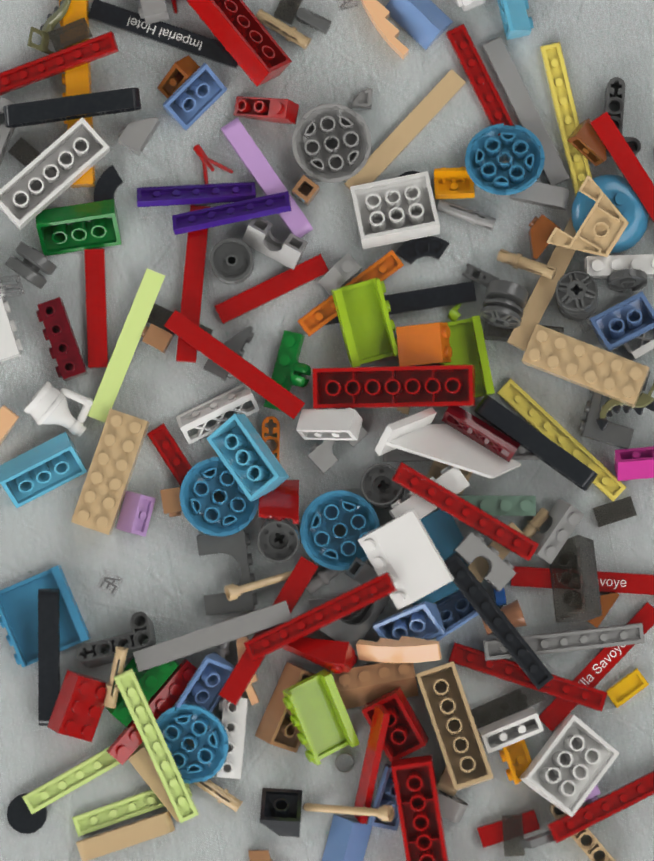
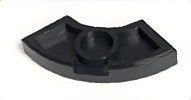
(107, 185)
(422, 247)

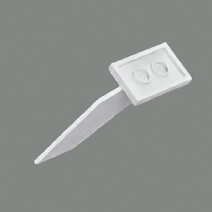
(442, 444)

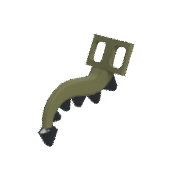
(52, 21)
(644, 401)

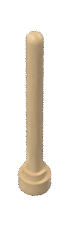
(233, 591)
(385, 813)

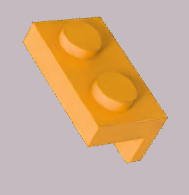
(453, 183)
(517, 759)

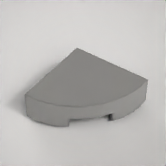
(363, 100)

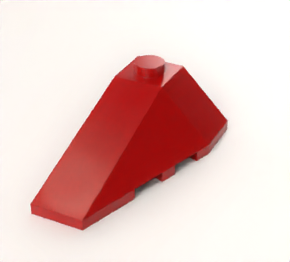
(330, 654)

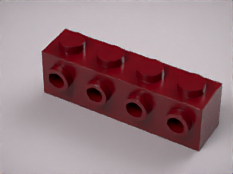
(62, 339)

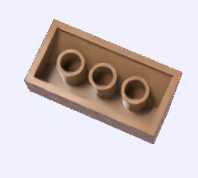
(373, 680)
(276, 722)

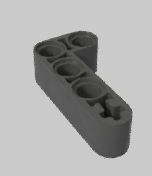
(617, 116)
(93, 655)

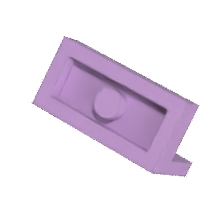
(135, 513)

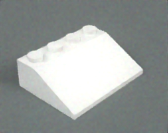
(395, 210)
(408, 556)
(569, 765)

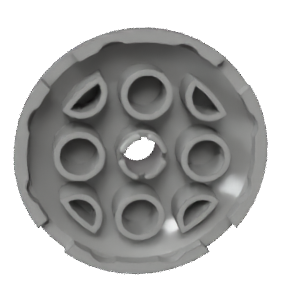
(337, 124)

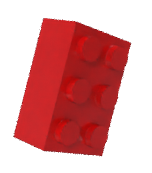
(78, 706)
(404, 729)

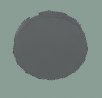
(627, 279)

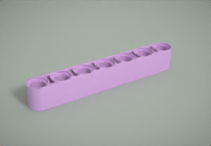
(264, 174)

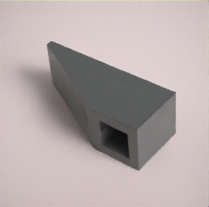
(236, 344)

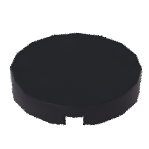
(21, 817)

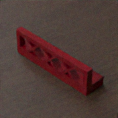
(480, 432)

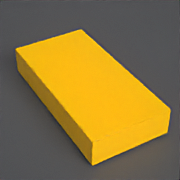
(626, 687)

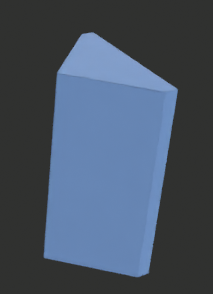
(419, 19)
(194, 96)
(623, 321)
(454, 612)
(418, 622)
(207, 682)
(385, 796)
(346, 840)

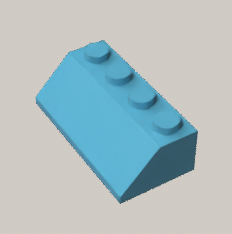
(515, 18)
(247, 457)
(41, 470)

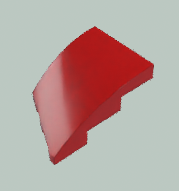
(281, 502)

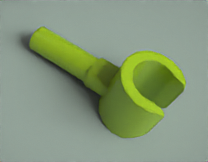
(453, 314)

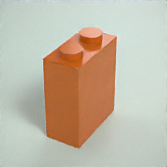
(424, 344)

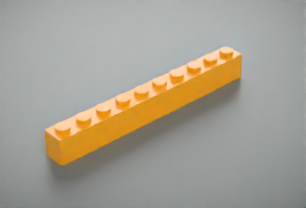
(78, 81)

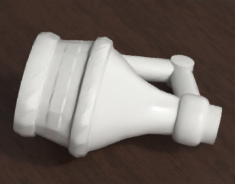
(51, 407)

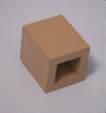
(305, 190)
(156, 338)
(171, 501)

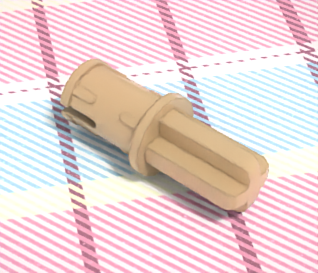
(535, 523)

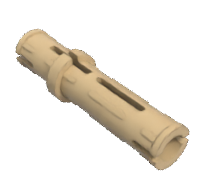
(283, 29)
(518, 261)
(111, 699)
(220, 794)

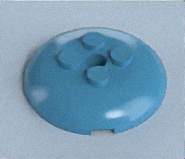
(513, 145)
(627, 203)
(204, 511)
(318, 527)
(209, 737)

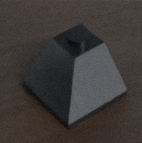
(281, 811)

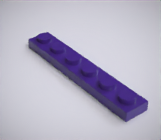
(195, 194)
(231, 213)

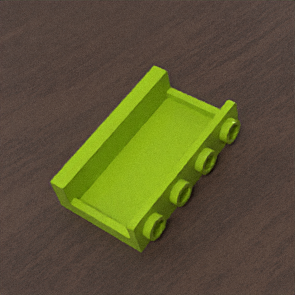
(365, 321)
(470, 349)
(319, 716)

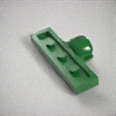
(287, 366)

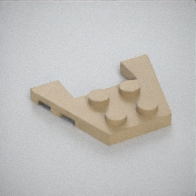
(600, 228)

